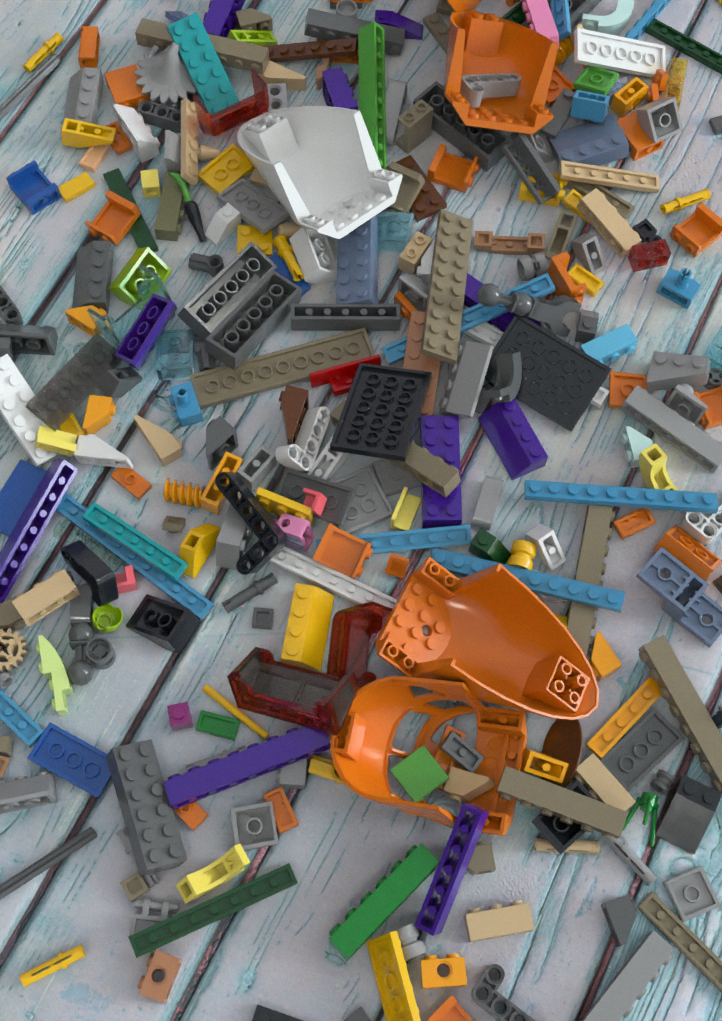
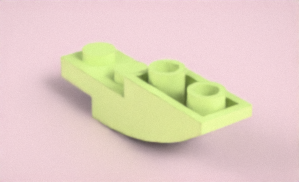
(55, 670)

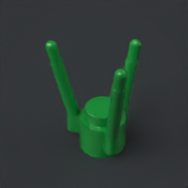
(647, 804)

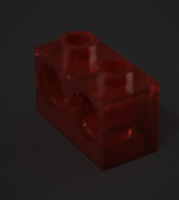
(649, 255)

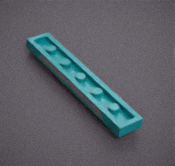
(135, 541)

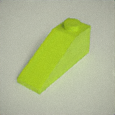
(256, 37)

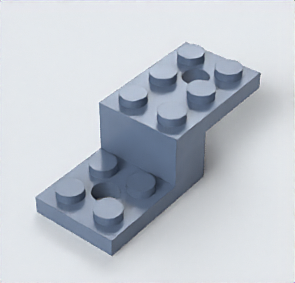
(683, 595)

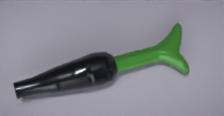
(191, 208)

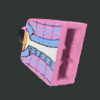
(297, 530)

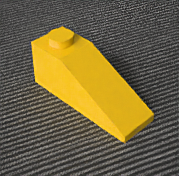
(85, 134)

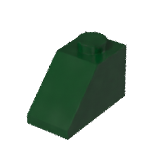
(488, 547)

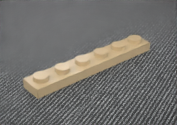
(189, 142)
(609, 176)

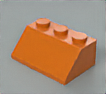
(689, 552)

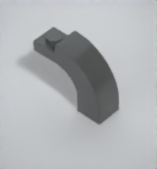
(508, 378)

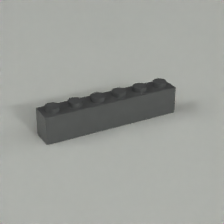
(335, 26)
(345, 317)

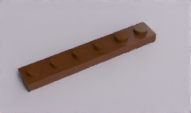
(313, 50)

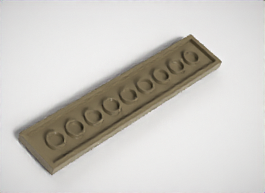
(447, 287)
(279, 368)

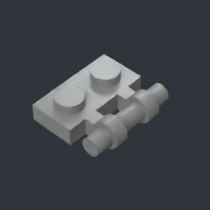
(143, 921)

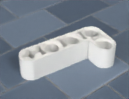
(306, 447)
(703, 524)

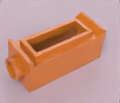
(89, 47)

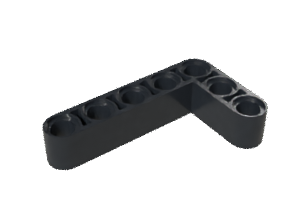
(254, 521)

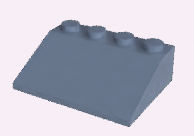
(591, 143)

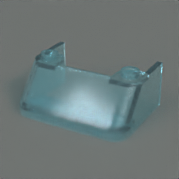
(117, 330)

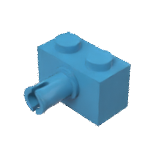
(590, 106)
(679, 287)
(186, 404)

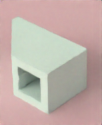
(634, 444)

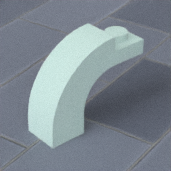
(612, 23)

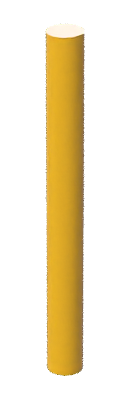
(236, 712)

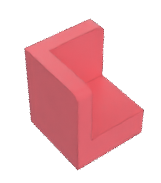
(315, 501)
(127, 580)

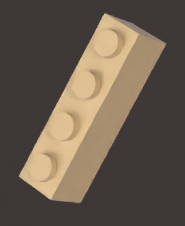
(608, 222)

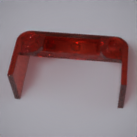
(236, 113)
(351, 639)

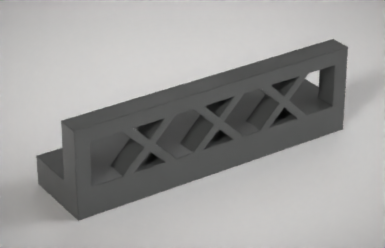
(534, 167)

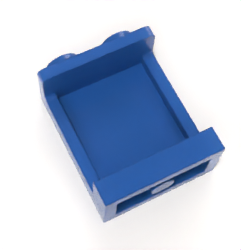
(33, 187)

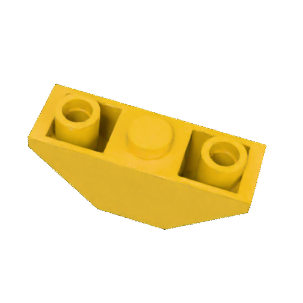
(197, 547)

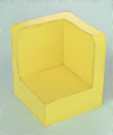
(150, 183)

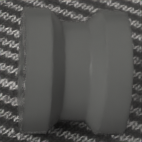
(714, 374)
(663, 782)

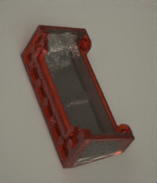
(293, 692)

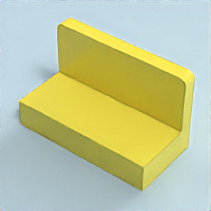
(56, 441)
(405, 511)

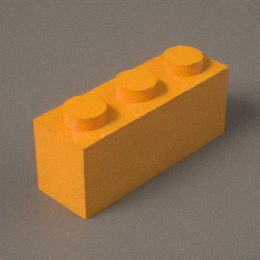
(212, 497)

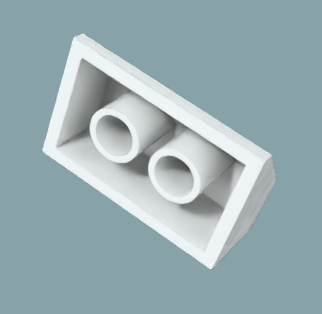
(137, 132)
(314, 256)

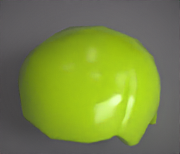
(107, 618)

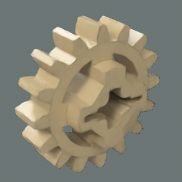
(14, 644)

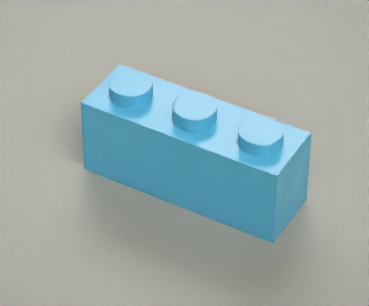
(611, 345)

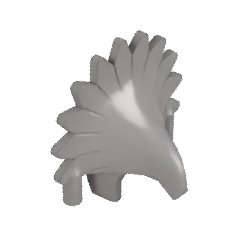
(164, 75)

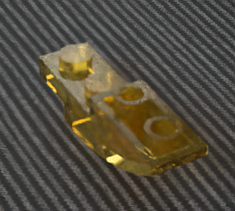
(676, 78)

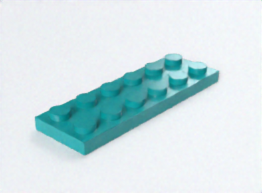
(202, 63)

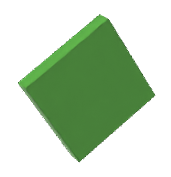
(596, 80)
(419, 774)

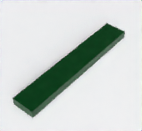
(685, 44)
(139, 230)

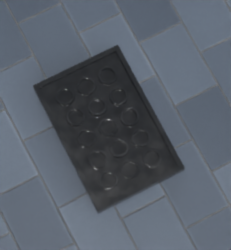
(555, 375)
(381, 412)

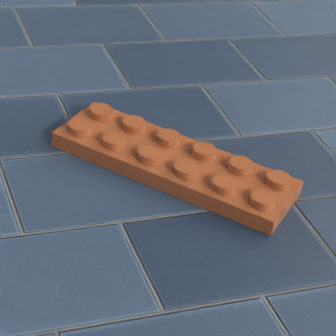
(416, 361)

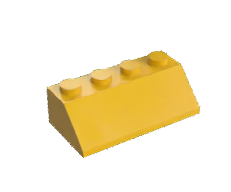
(307, 627)

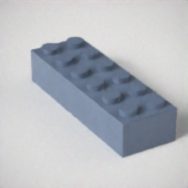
(358, 265)

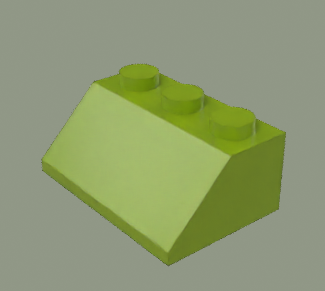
(130, 277)

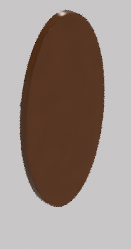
(565, 744)

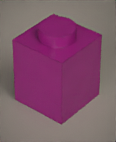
(180, 716)

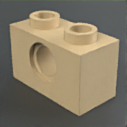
(413, 253)

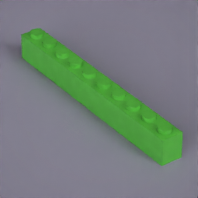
(372, 85)

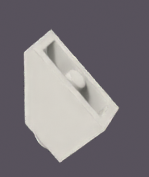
(223, 224)
(547, 546)

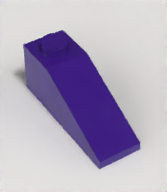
(413, 29)

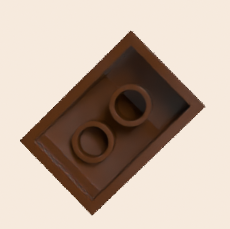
(294, 407)

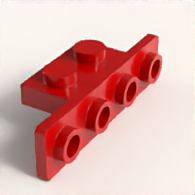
(341, 376)

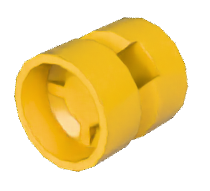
(522, 554)

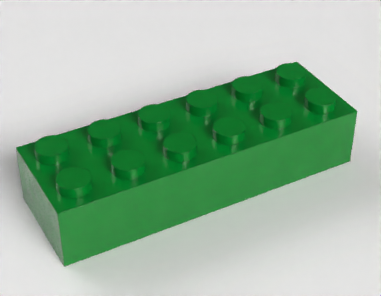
(383, 902)

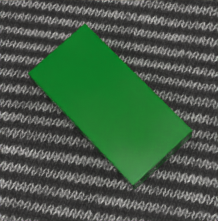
(217, 725)

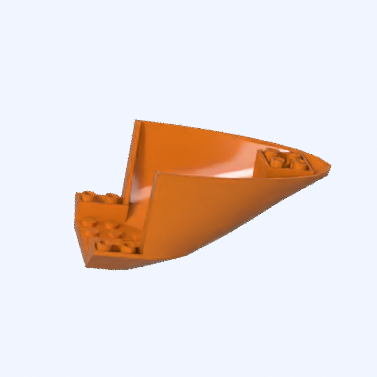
(494, 46)
(491, 638)

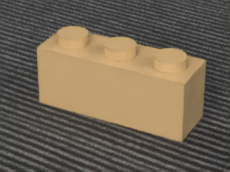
(45, 597)
(602, 784)
(498, 921)

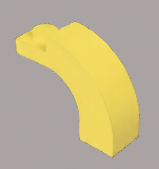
(653, 469)
(214, 875)

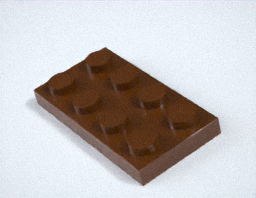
(428, 200)

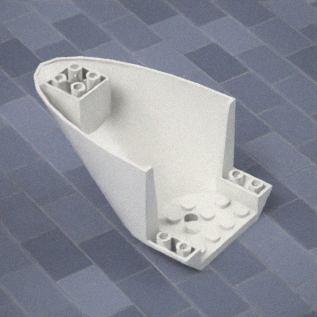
(320, 166)

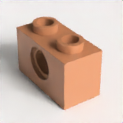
(159, 990)

